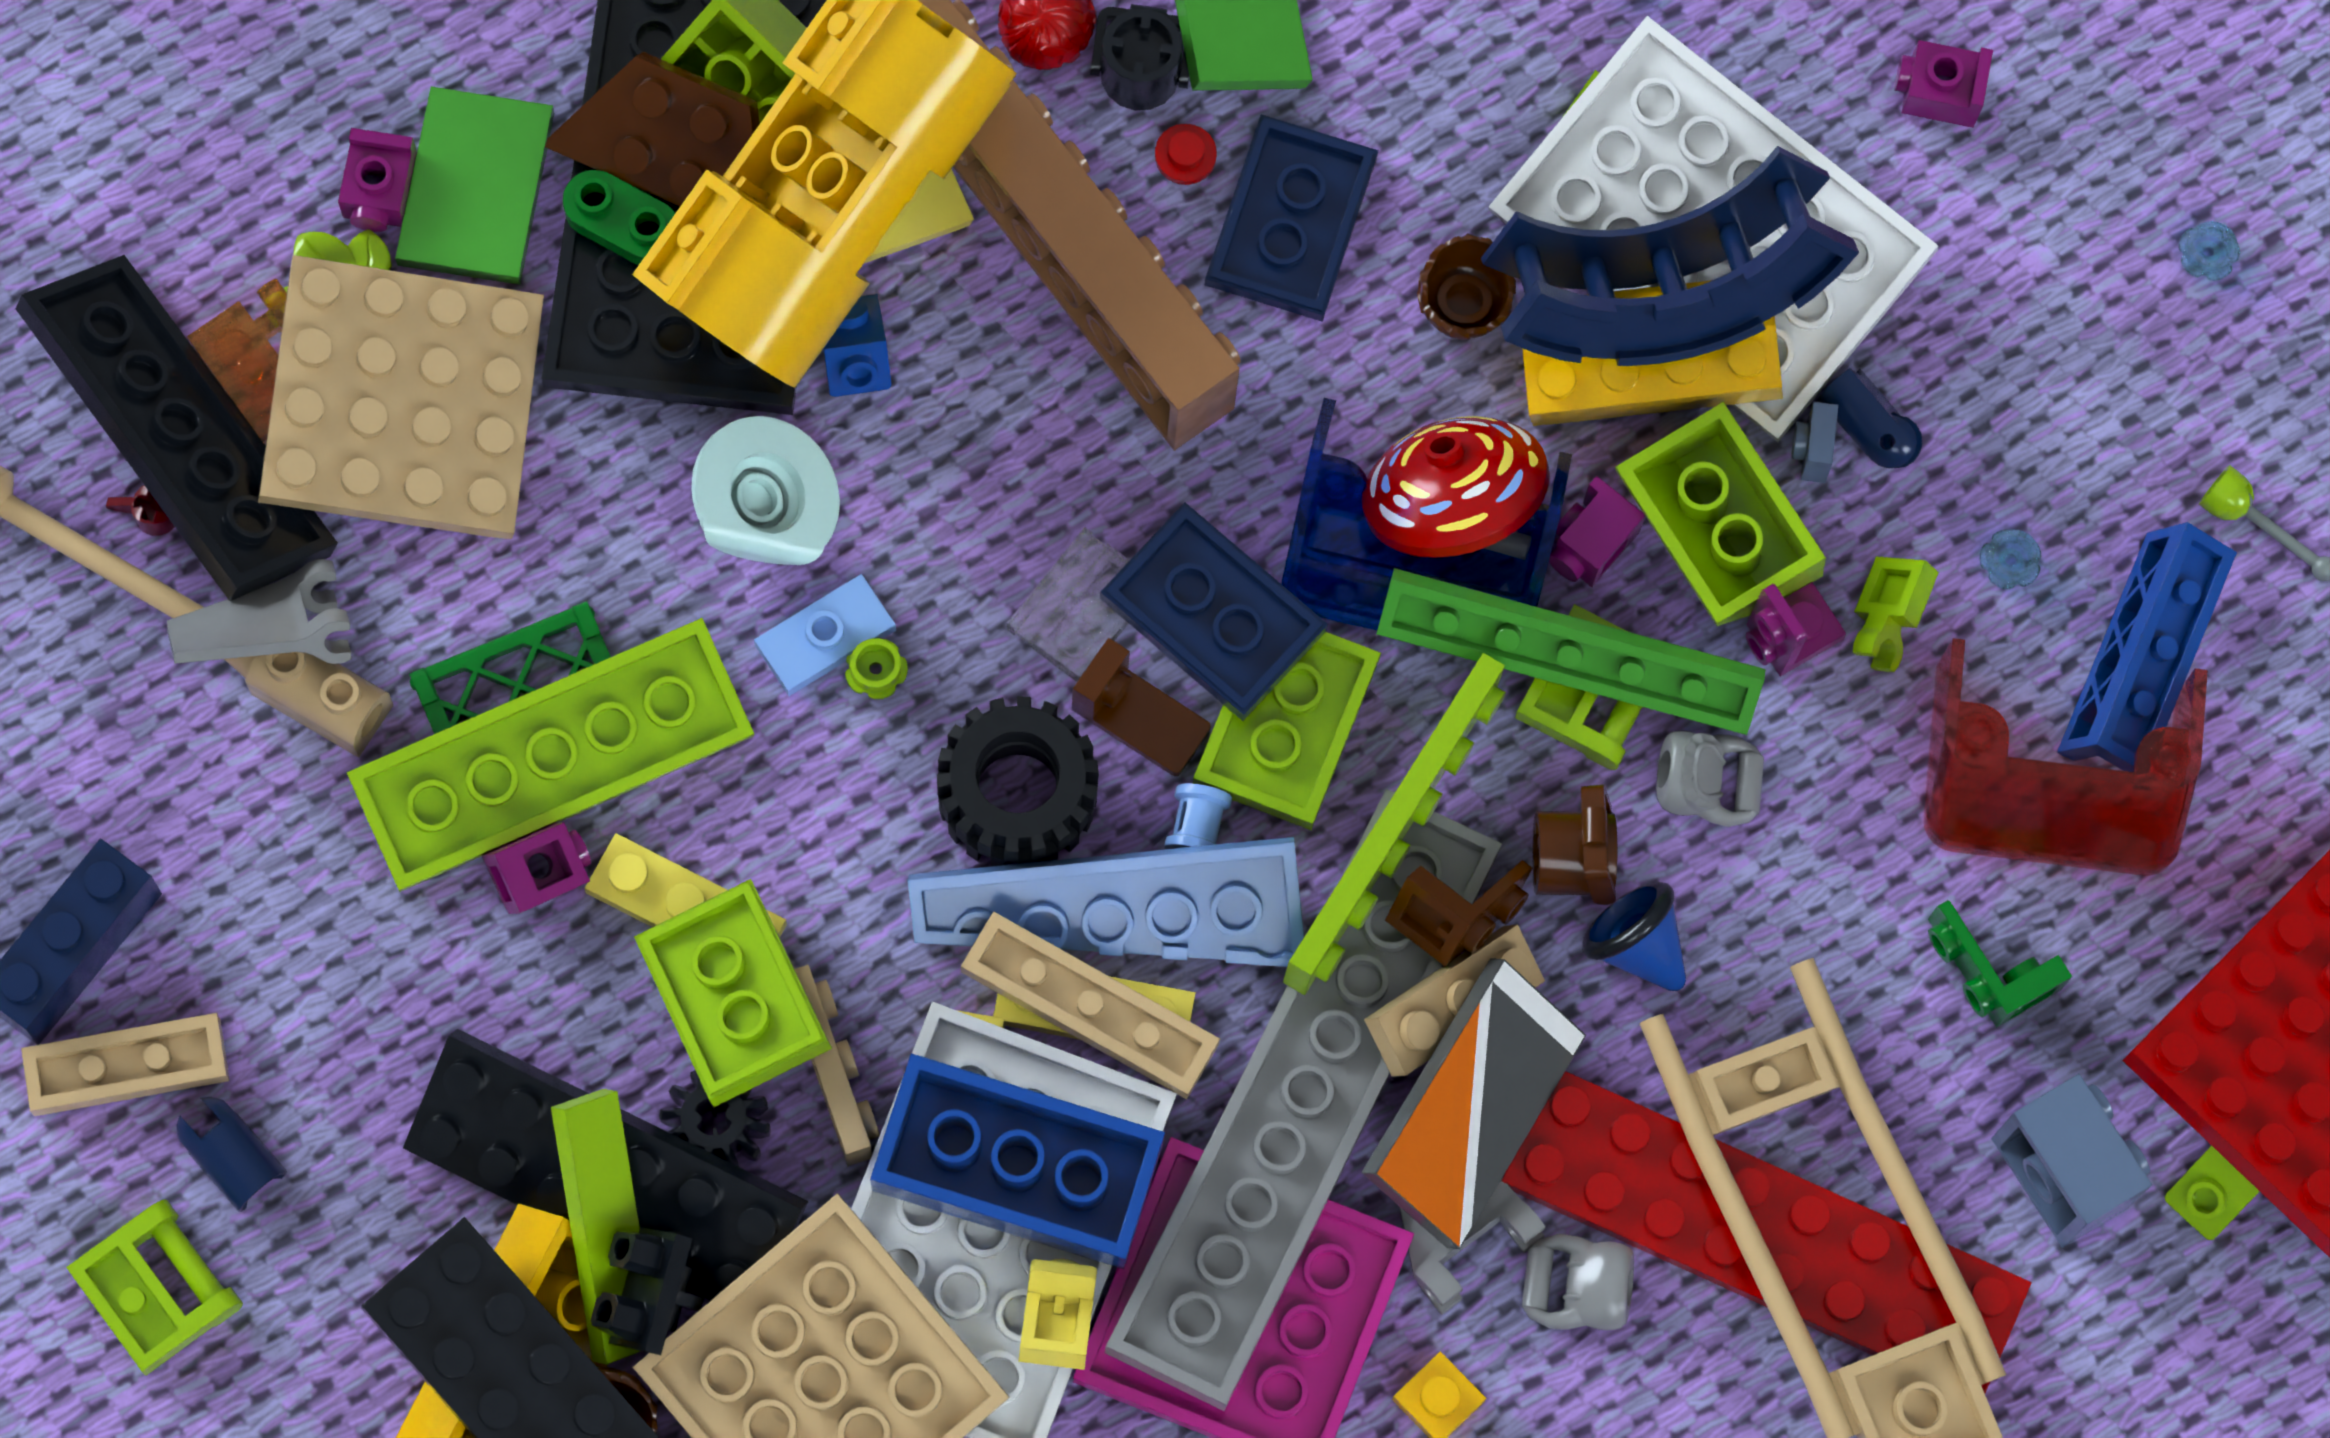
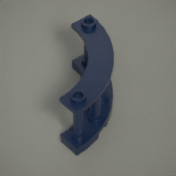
(1680, 320)

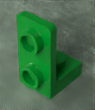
(2026, 983)

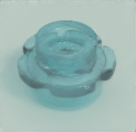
(2213, 236)
(2020, 546)

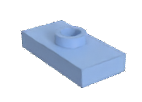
(824, 634)

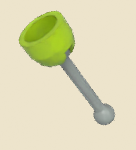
(2233, 498)

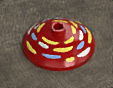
(1455, 486)

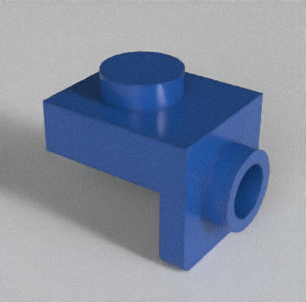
(858, 351)

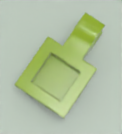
(1891, 600)

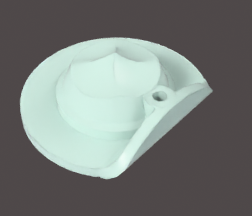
(765, 492)

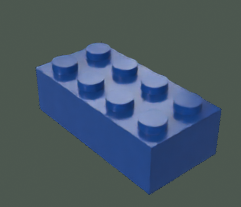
(1017, 1161)

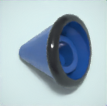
(1640, 936)

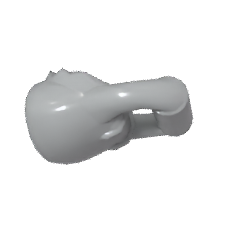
(1692, 777)
(1596, 1284)

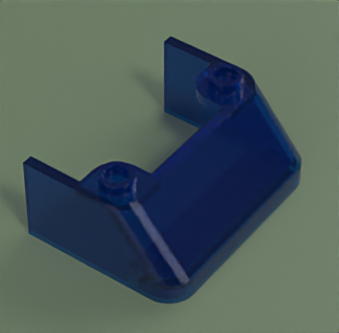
(1347, 571)

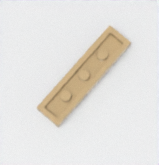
(1090, 1005)

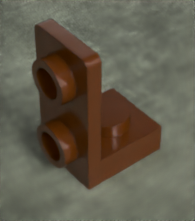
(1137, 711)
(1445, 921)

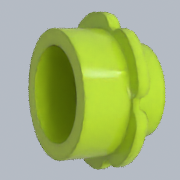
(879, 652)

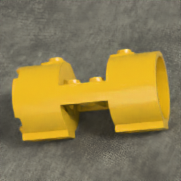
(780, 237)

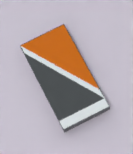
(1474, 1103)

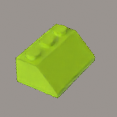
(1722, 515)

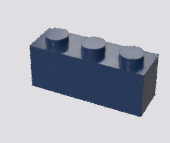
(72, 939)

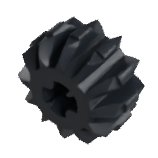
(740, 1119)

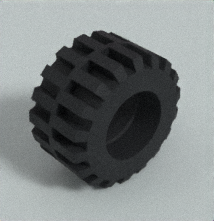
(1008, 732)

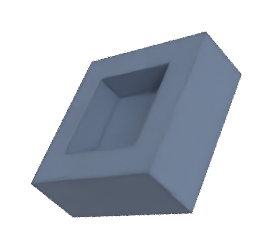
(1815, 442)

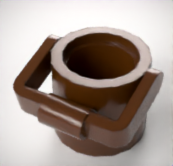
(1577, 849)

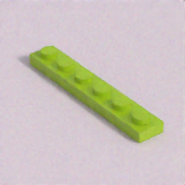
(1384, 846)

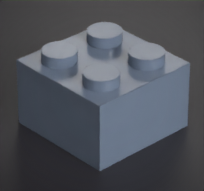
(2073, 1159)

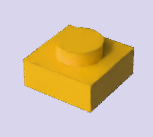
(1439, 1398)

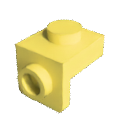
(1057, 1313)

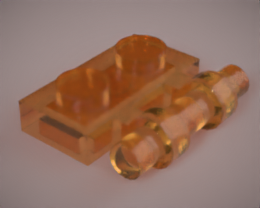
(242, 356)

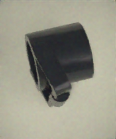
(1139, 56)

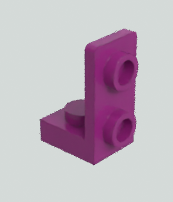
(1791, 627)

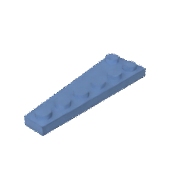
(1170, 903)

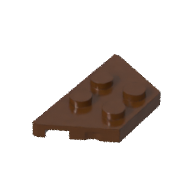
(658, 128)

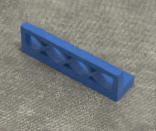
(2148, 650)

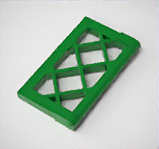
(474, 661)

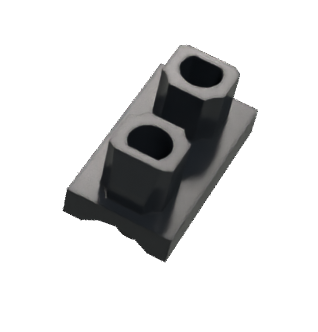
(651, 1292)

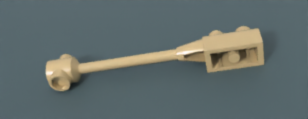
(295, 683)

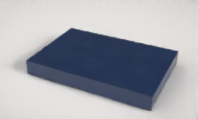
(1291, 218)
(1213, 611)

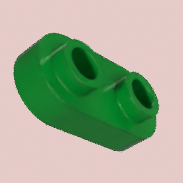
(617, 217)

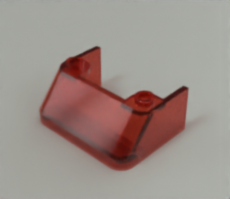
(2053, 810)

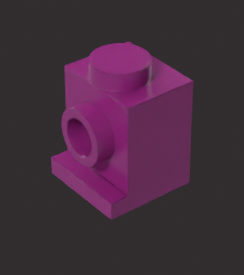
(1947, 101)
(382, 156)
(1596, 534)
(510, 871)

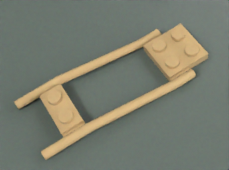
(1906, 1391)

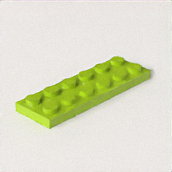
(550, 754)

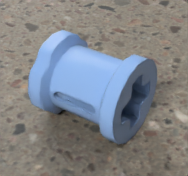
(1197, 815)

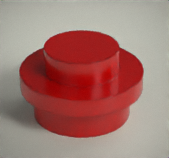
(1185, 154)

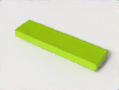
(597, 1199)

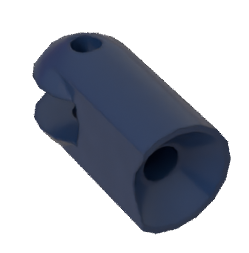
(1873, 420)
(231, 1154)

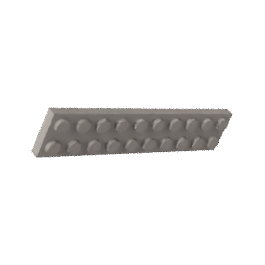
(1283, 1142)

